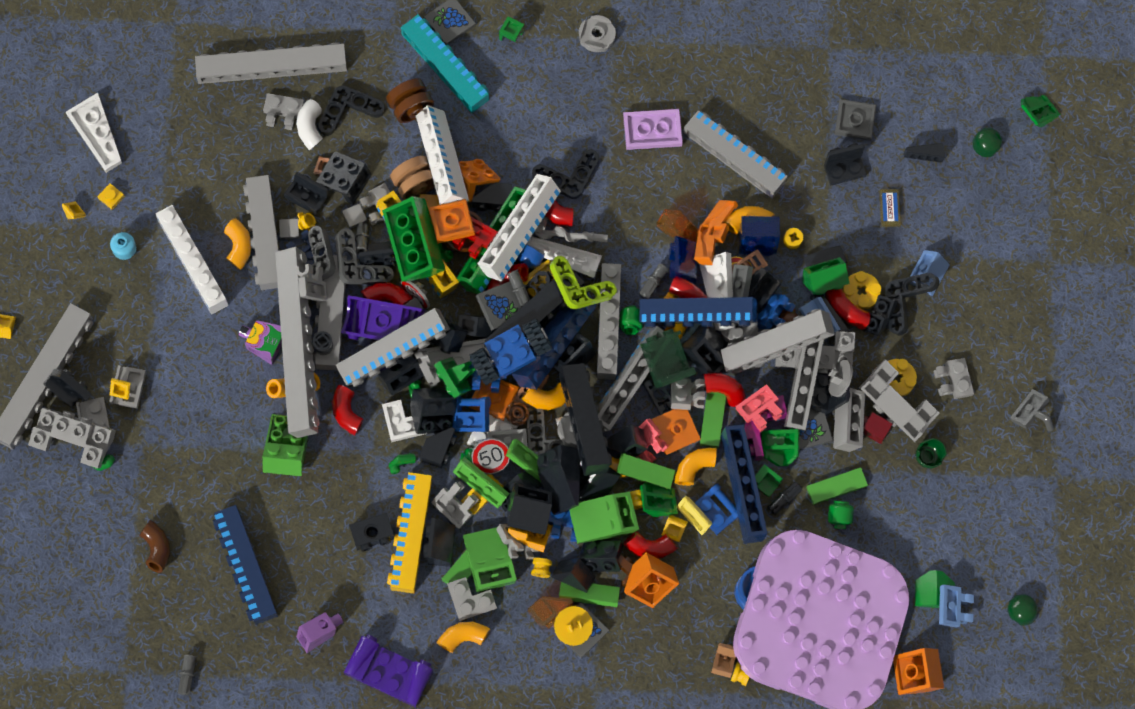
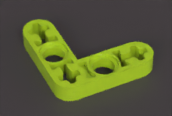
(575, 290)

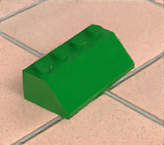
(413, 239)

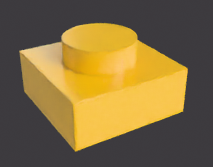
(111, 196)

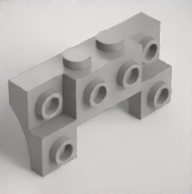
(830, 355)
(897, 409)
(81, 432)

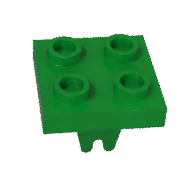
(455, 376)

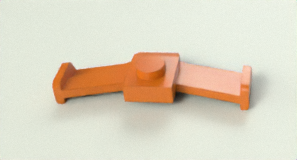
(713, 231)

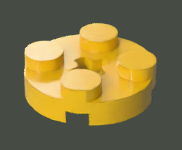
(871, 287)
(908, 376)

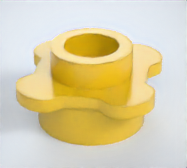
(306, 221)

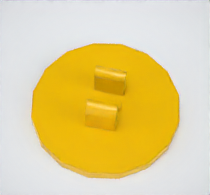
(573, 625)

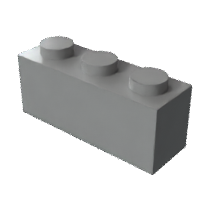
(850, 423)

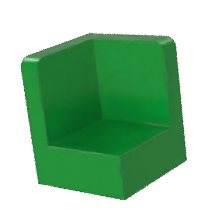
(511, 29)
(767, 480)

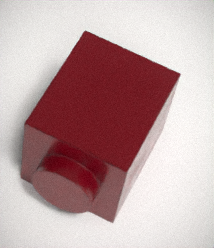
(876, 427)

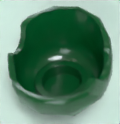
(987, 142)
(930, 448)
(1022, 609)

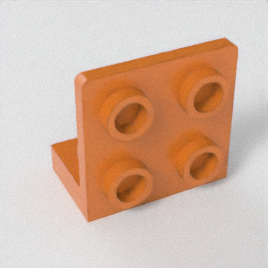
(476, 173)

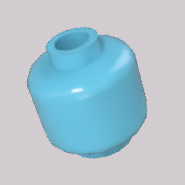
(123, 245)

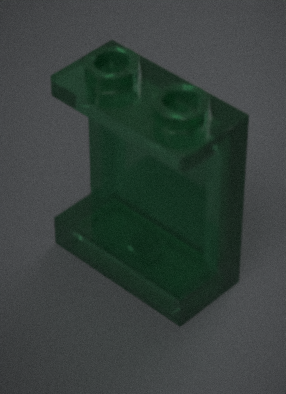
(666, 358)

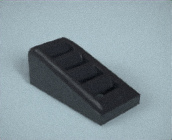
(928, 152)

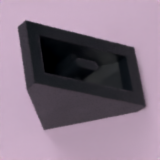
(574, 573)

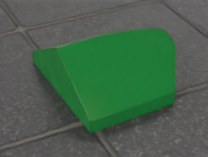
(1039, 110)
(781, 446)
(658, 500)
(928, 588)

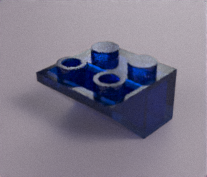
(759, 234)
(682, 256)

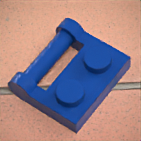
(472, 420)
(713, 512)

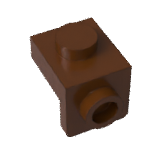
(626, 566)

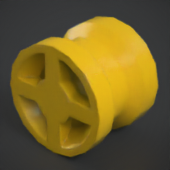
(791, 242)
(636, 499)
(541, 567)
(739, 675)

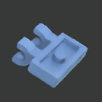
(950, 606)

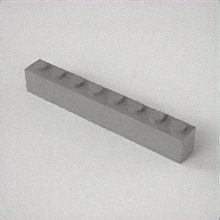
(270, 63)
(32, 392)

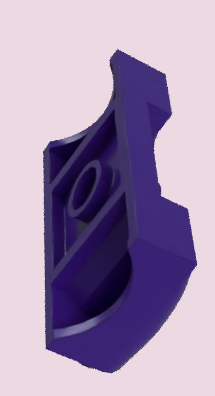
(376, 318)
(388, 671)

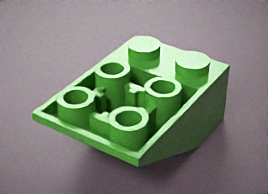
(283, 451)
(604, 518)
(489, 560)

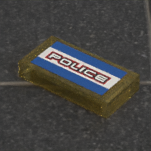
(889, 207)

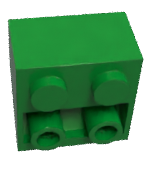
(826, 276)

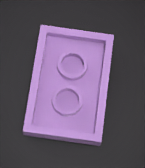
(652, 129)

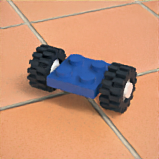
(510, 351)

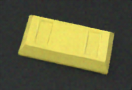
(694, 515)

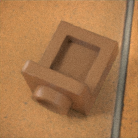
(724, 660)

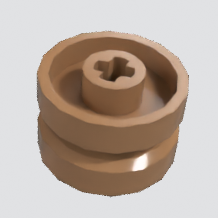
(413, 177)

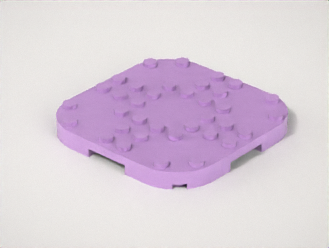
(821, 621)

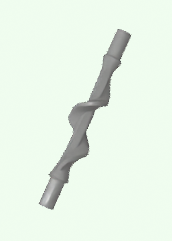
(571, 237)

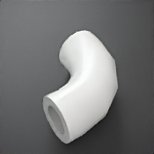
(306, 123)

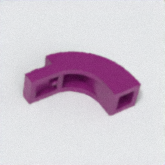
(753, 433)

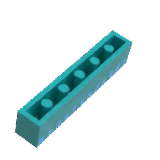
(445, 63)

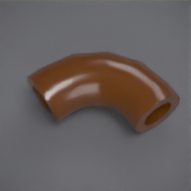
(158, 546)

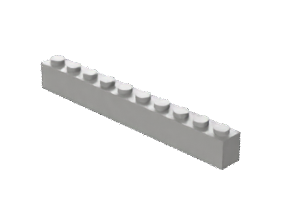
(296, 346)

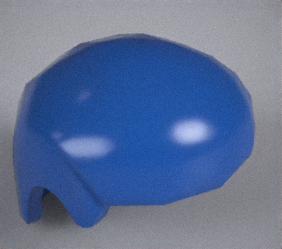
(530, 257)

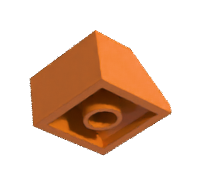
(650, 580)
(918, 671)

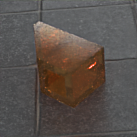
(677, 224)
(546, 609)

